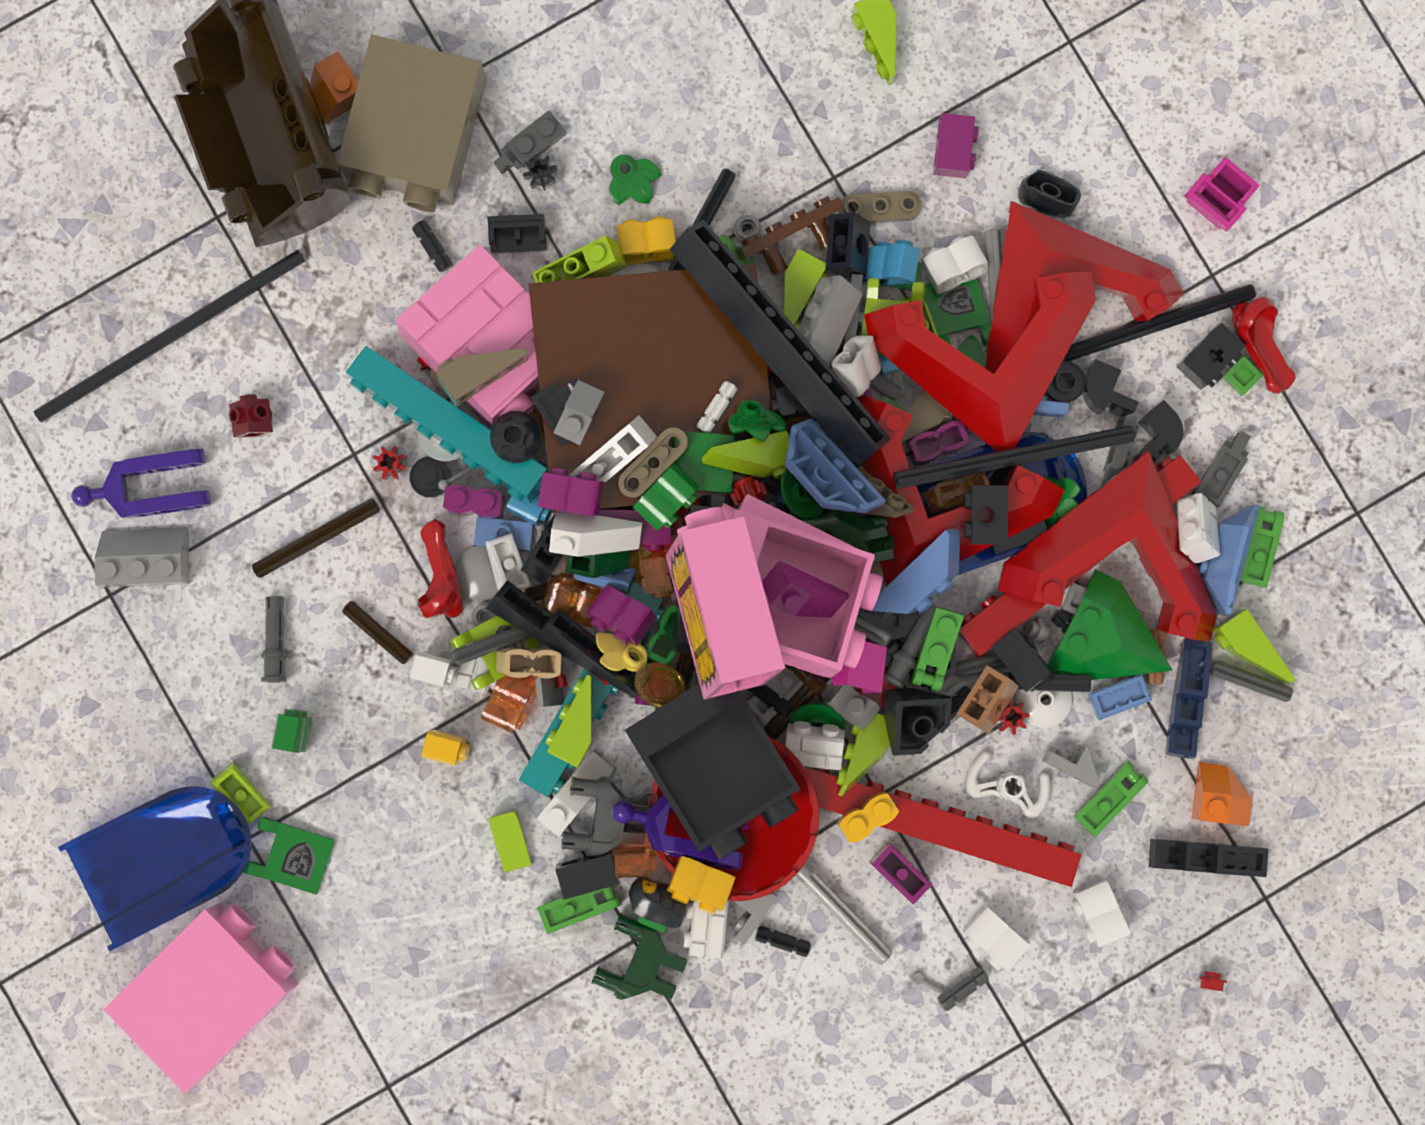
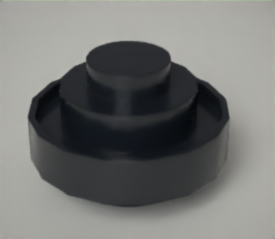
(1067, 383)
(426, 475)

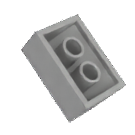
(829, 315)
(142, 557)

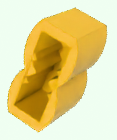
(646, 240)
(445, 748)
(874, 812)
(700, 884)

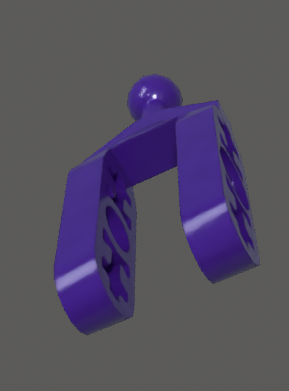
(116, 492)
(655, 824)

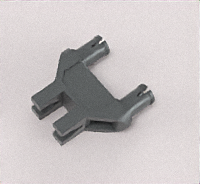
(605, 831)

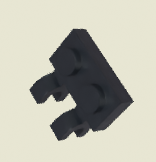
(551, 405)

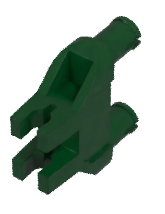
(859, 531)
(644, 964)

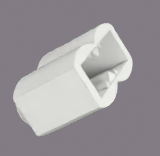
(954, 264)
(857, 364)
(433, 669)
(1101, 914)
(996, 939)

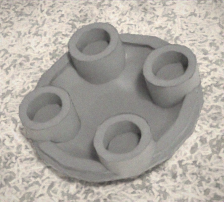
(476, 574)

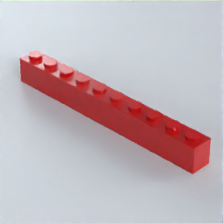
(1009, 611)
(956, 831)

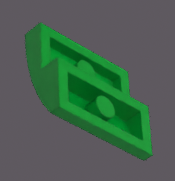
(706, 476)

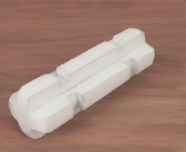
(716, 407)

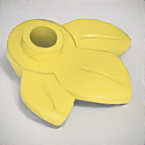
(617, 655)

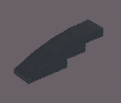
(1208, 857)

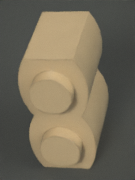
(523, 663)

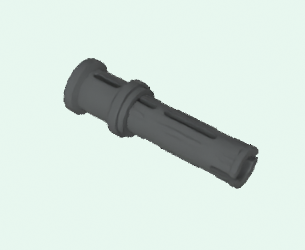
(274, 653)
(905, 658)

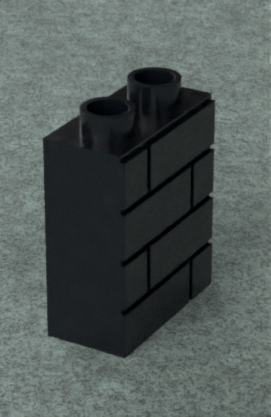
(715, 767)

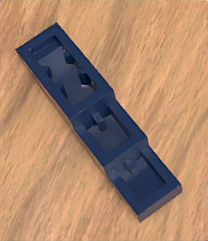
(1188, 698)

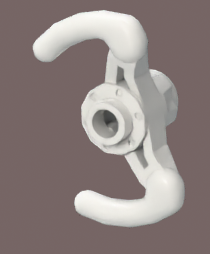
(1029, 809)

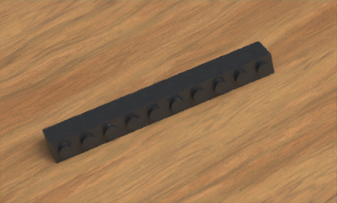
(779, 343)

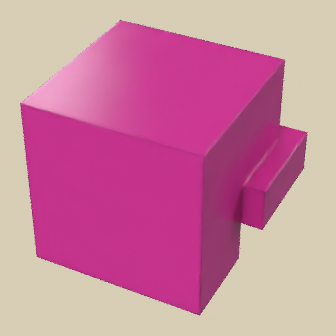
(1222, 194)
(868, 672)

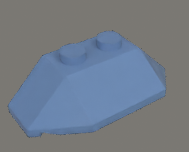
(828, 472)
(1224, 572)
(924, 577)

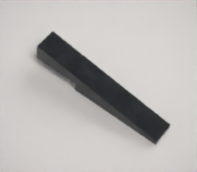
(558, 633)

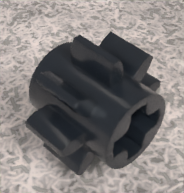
(547, 170)

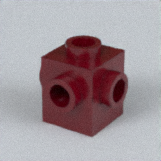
(250, 417)

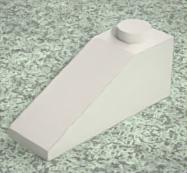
(618, 450)
(592, 535)
(565, 807)

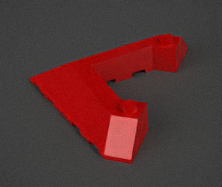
(1046, 247)
(987, 403)
(1029, 498)
(1124, 510)

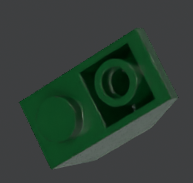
(598, 564)

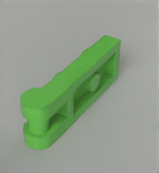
(1262, 548)
(937, 647)
(1110, 799)
(566, 912)

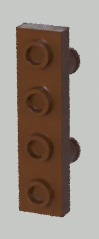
(768, 243)

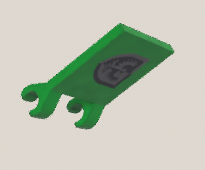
(958, 310)
(296, 857)

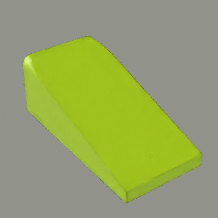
(237, 786)
(510, 841)

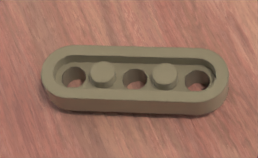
(893, 202)
(641, 466)

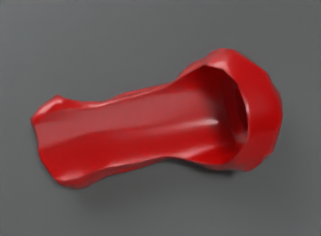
(1255, 328)
(444, 590)

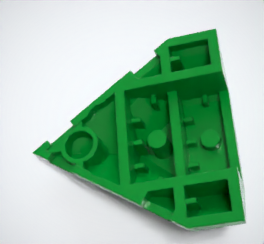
(1107, 636)

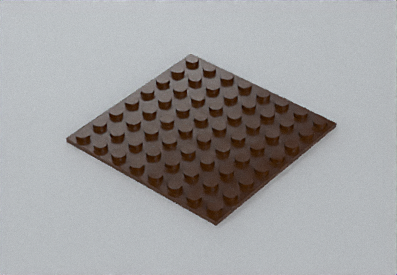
(653, 351)

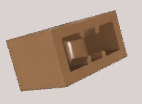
(987, 699)

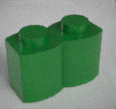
(666, 497)
(659, 646)
(292, 731)

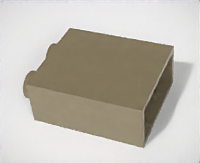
(411, 123)

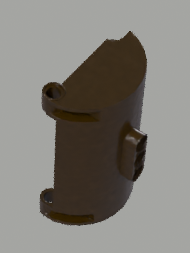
(257, 122)

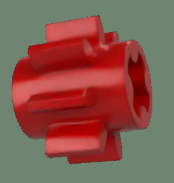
(382, 460)
(748, 486)
(1016, 722)

